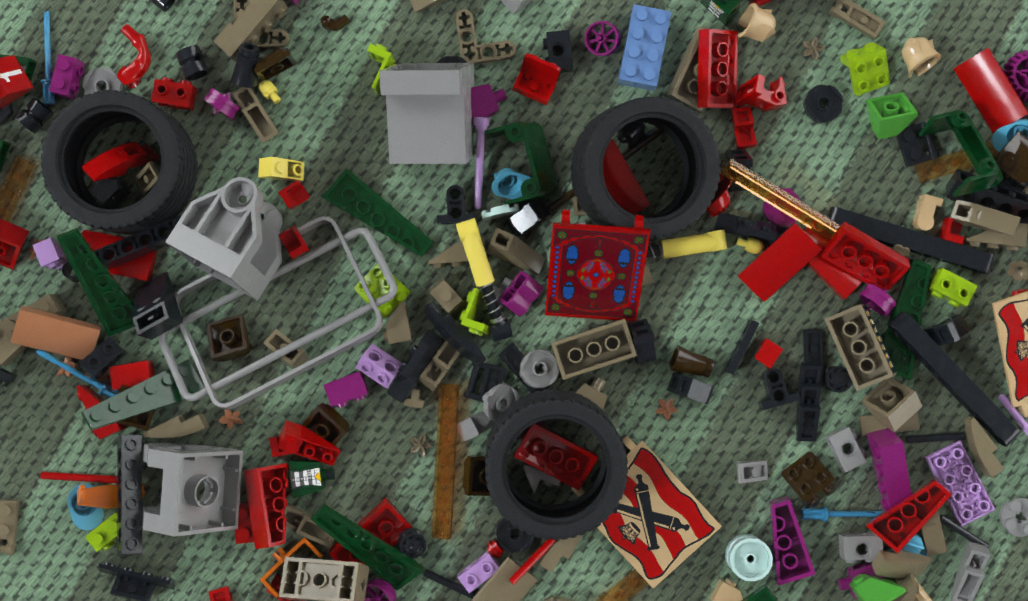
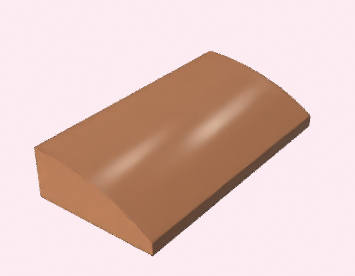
(55, 333)

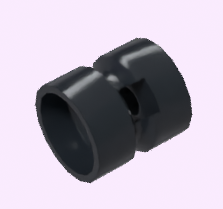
(192, 63)
(34, 115)

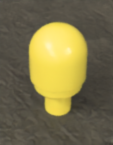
(269, 91)
(751, 245)

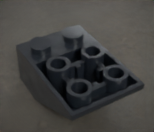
(155, 308)

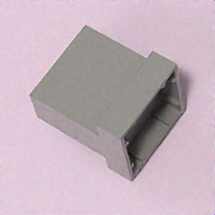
(429, 112)

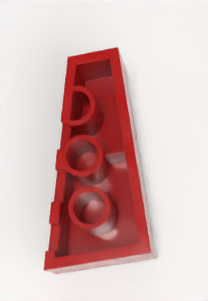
(267, 504)
(905, 518)

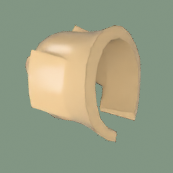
(757, 22)
(919, 55)

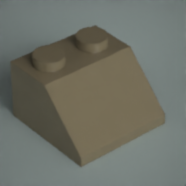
(892, 403)

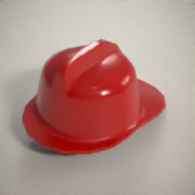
(721, 200)

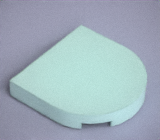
(500, 211)

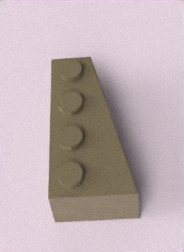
(250, 25)
(9, 351)

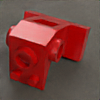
(756, 95)

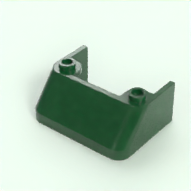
(985, 165)
(544, 181)

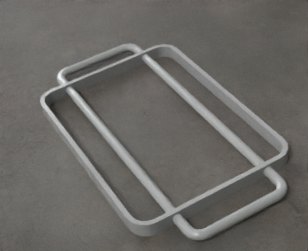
(373, 304)

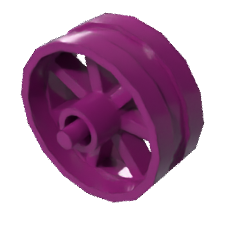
(602, 38)
(221, 103)
(877, 299)
(382, 589)

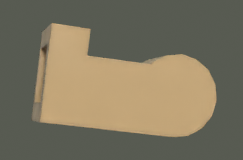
(924, 212)

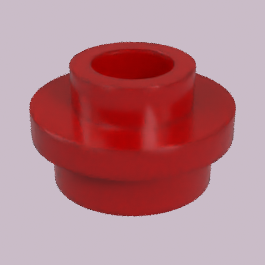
(495, 549)

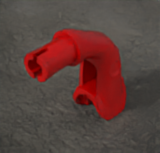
(136, 70)

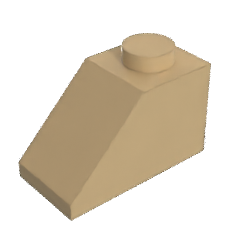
(726, 591)

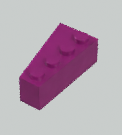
(890, 466)
(789, 548)

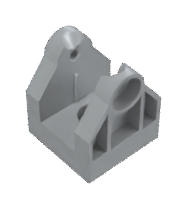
(230, 238)
(183, 470)

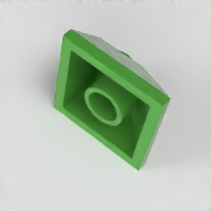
(890, 114)
(875, 588)

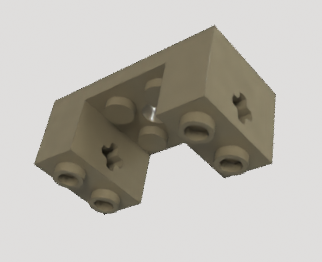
(341, 580)

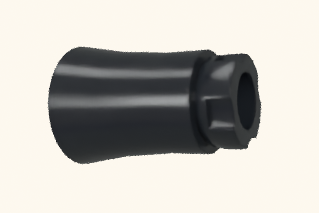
(245, 64)

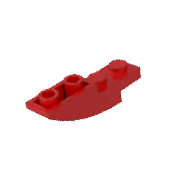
(118, 160)

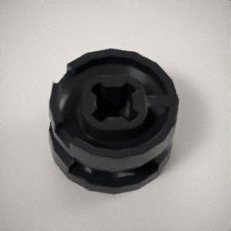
(837, 379)
(411, 542)

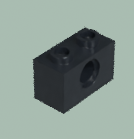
(561, 41)

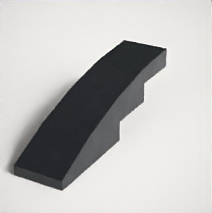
(459, 339)
(808, 407)

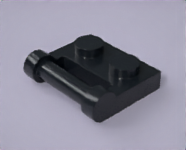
(912, 148)
(493, 376)

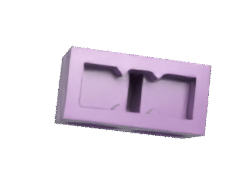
(50, 254)
(379, 366)
(478, 571)

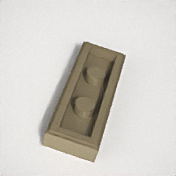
(870, 424)

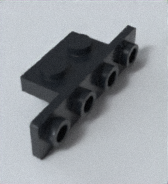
(748, 227)
(415, 365)
(132, 584)

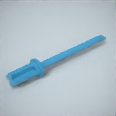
(48, 97)
(105, 389)
(823, 513)

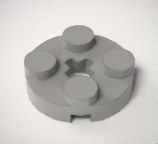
(95, 77)
(529, 374)
(494, 396)
(1007, 516)

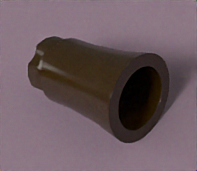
(690, 362)

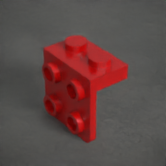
(537, 79)

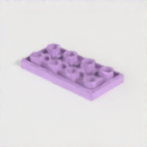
(956, 472)

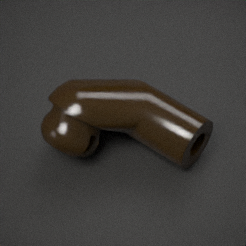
(334, 25)

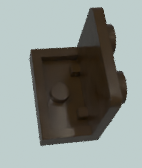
(810, 479)

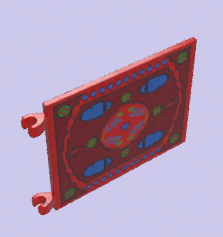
(596, 270)

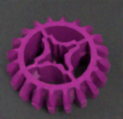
(1014, 75)

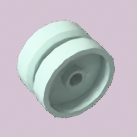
(758, 564)

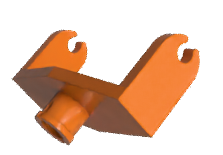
(100, 496)
(280, 558)

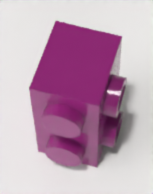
(66, 77)
(346, 388)

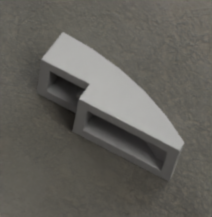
(970, 572)

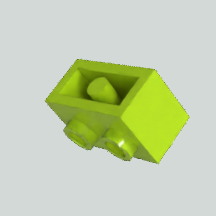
(952, 288)
(104, 535)

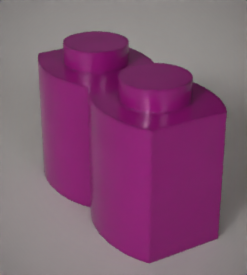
(521, 293)

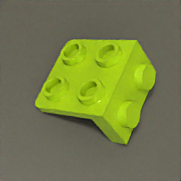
(380, 54)
(867, 68)
(380, 287)
(468, 315)

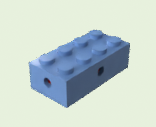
(644, 47)

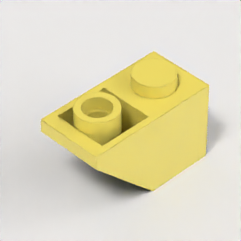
(281, 169)

